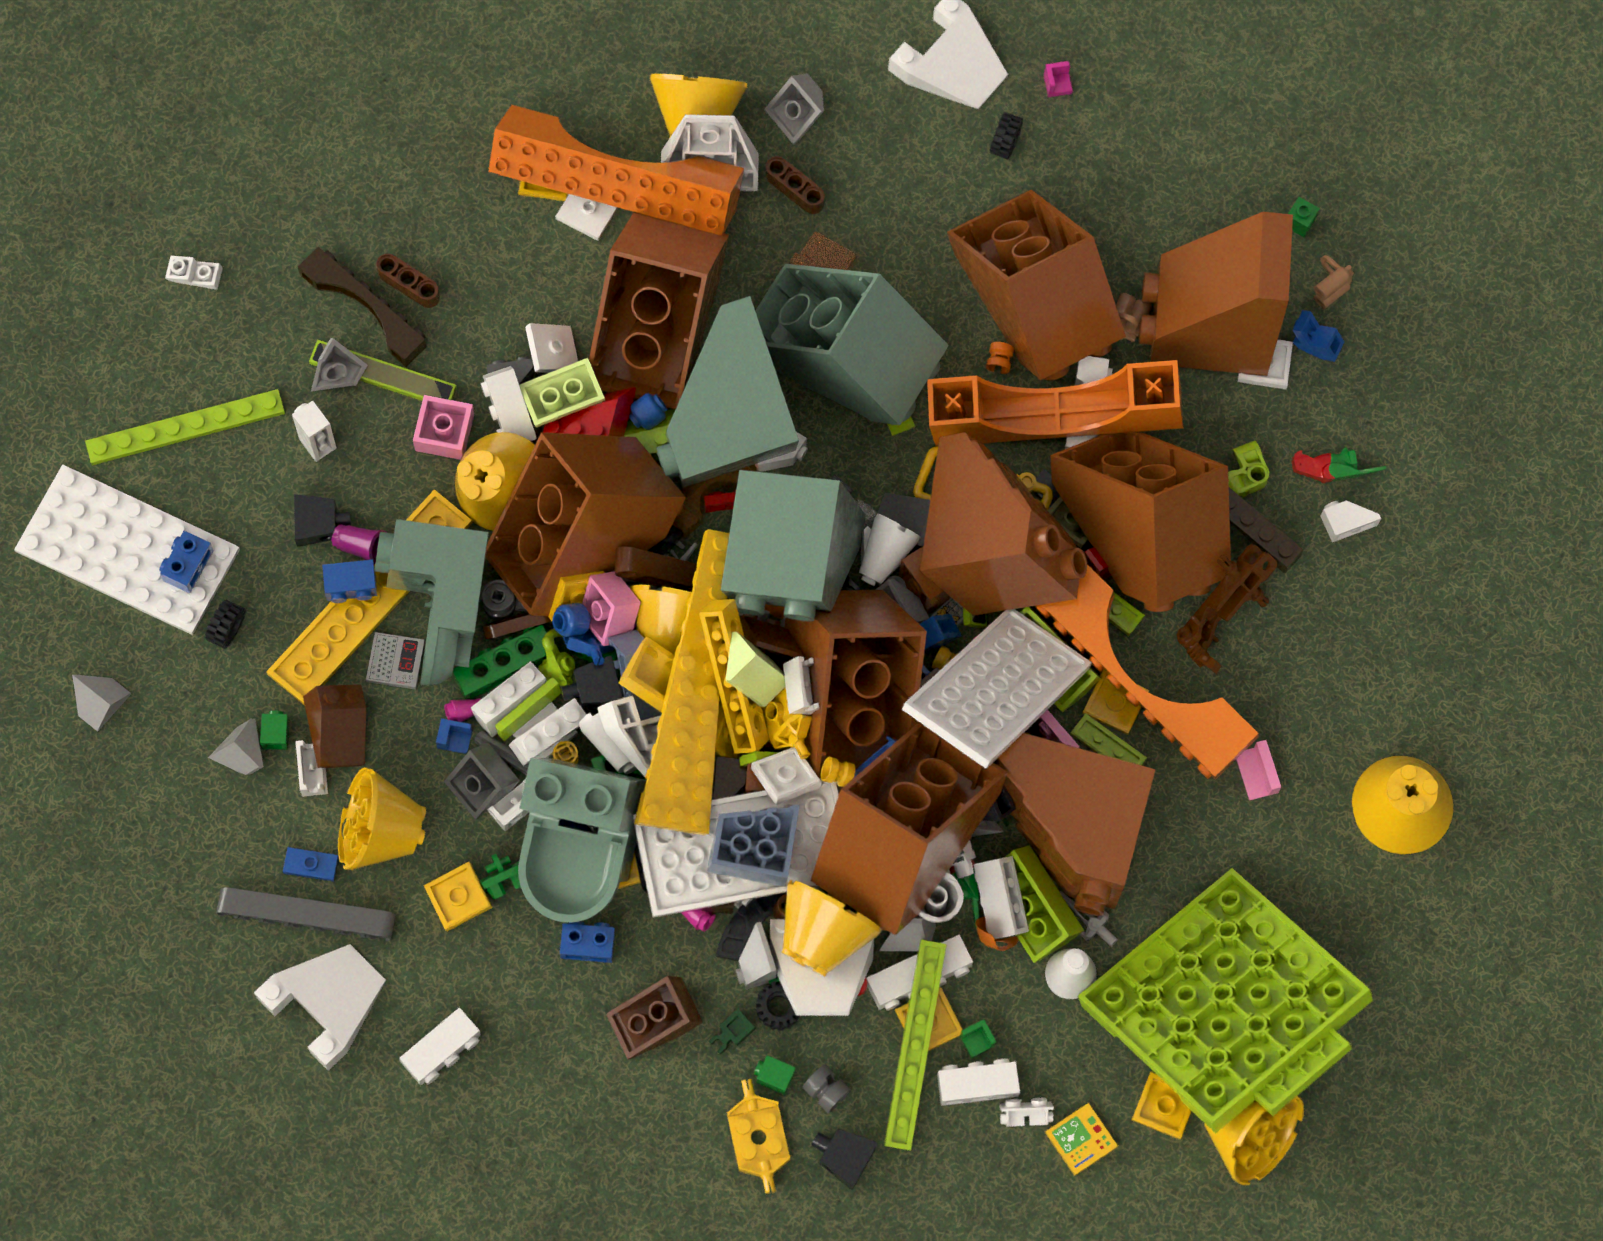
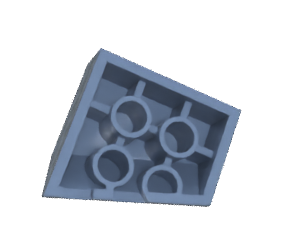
(755, 844)

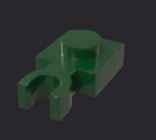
(736, 1029)

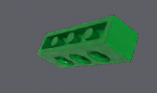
(473, 686)

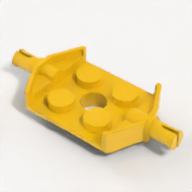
(786, 729)
(762, 1115)

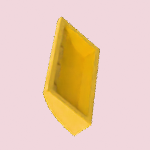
(649, 673)

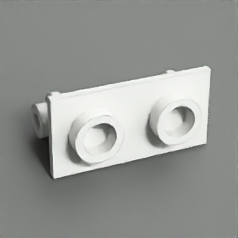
(1036, 1110)

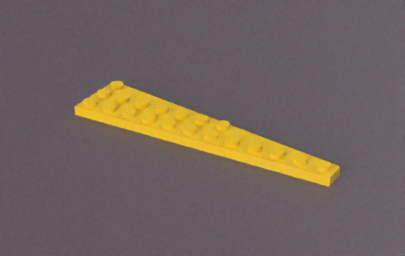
(684, 753)

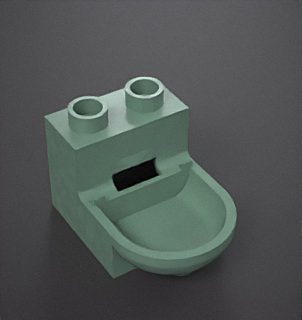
(448, 568)
(568, 869)

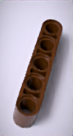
(654, 568)

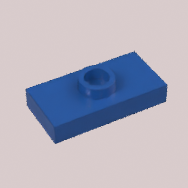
(310, 864)

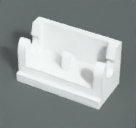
(799, 686)
(311, 778)
(507, 810)

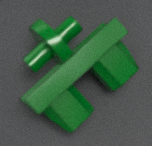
(493, 881)

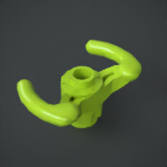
(557, 664)

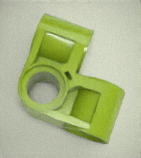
(1250, 461)

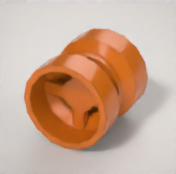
(1000, 356)

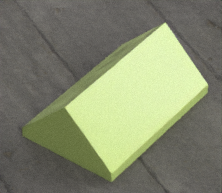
(561, 392)
(753, 671)

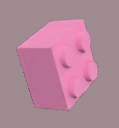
(443, 427)
(611, 606)

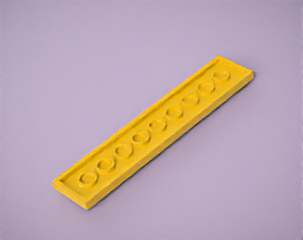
(346, 625)

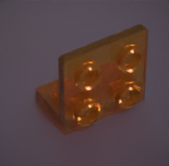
(824, 253)

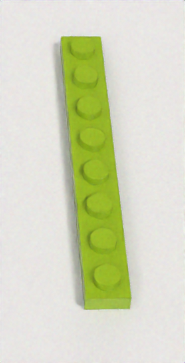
(184, 427)
(915, 1045)

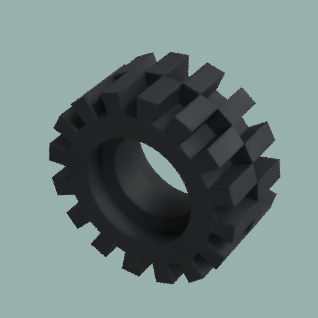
(1006, 135)
(225, 624)
(764, 1013)

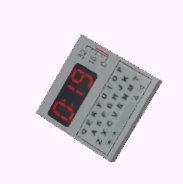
(395, 660)

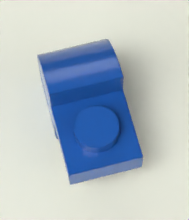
(1316, 339)

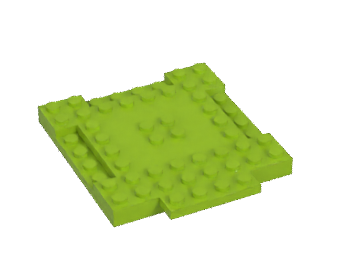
(1230, 1003)

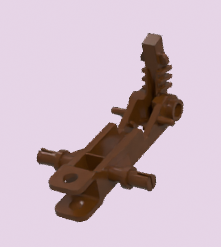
(1237, 587)

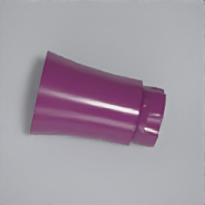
(357, 541)

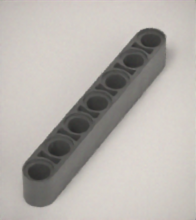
(306, 912)

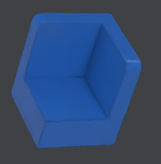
(454, 736)

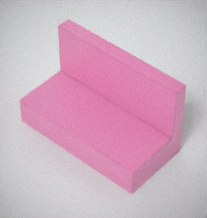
(1258, 771)

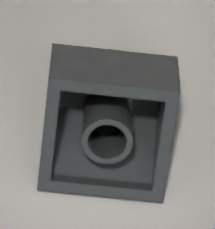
(481, 780)

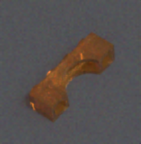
(691, 516)

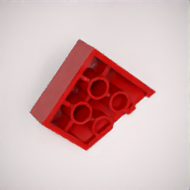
(603, 418)

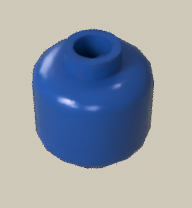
(648, 411)
(571, 619)

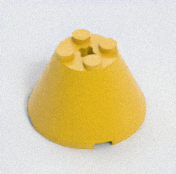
(695, 96)
(490, 475)
(661, 614)
(1402, 805)
(379, 822)
(820, 929)
(1256, 1139)

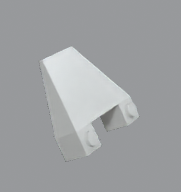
(957, 64)
(716, 139)
(628, 732)
(334, 991)
(814, 993)

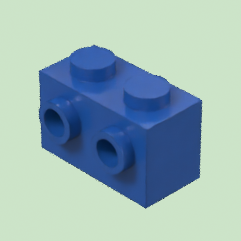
(186, 561)
(349, 581)
(587, 942)

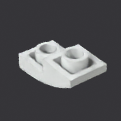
(190, 272)

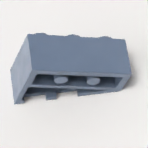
(626, 646)

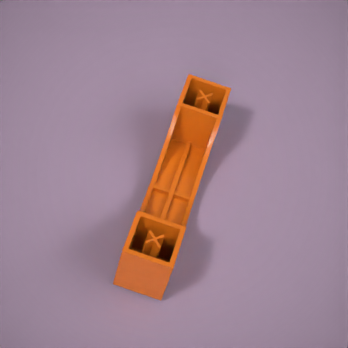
(684, 192)
(1128, 401)
(1206, 731)

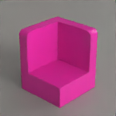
(1057, 79)

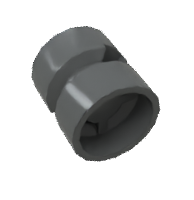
(498, 600)
(826, 1088)

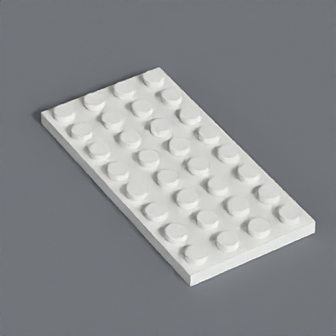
(119, 547)
(997, 687)
(678, 861)

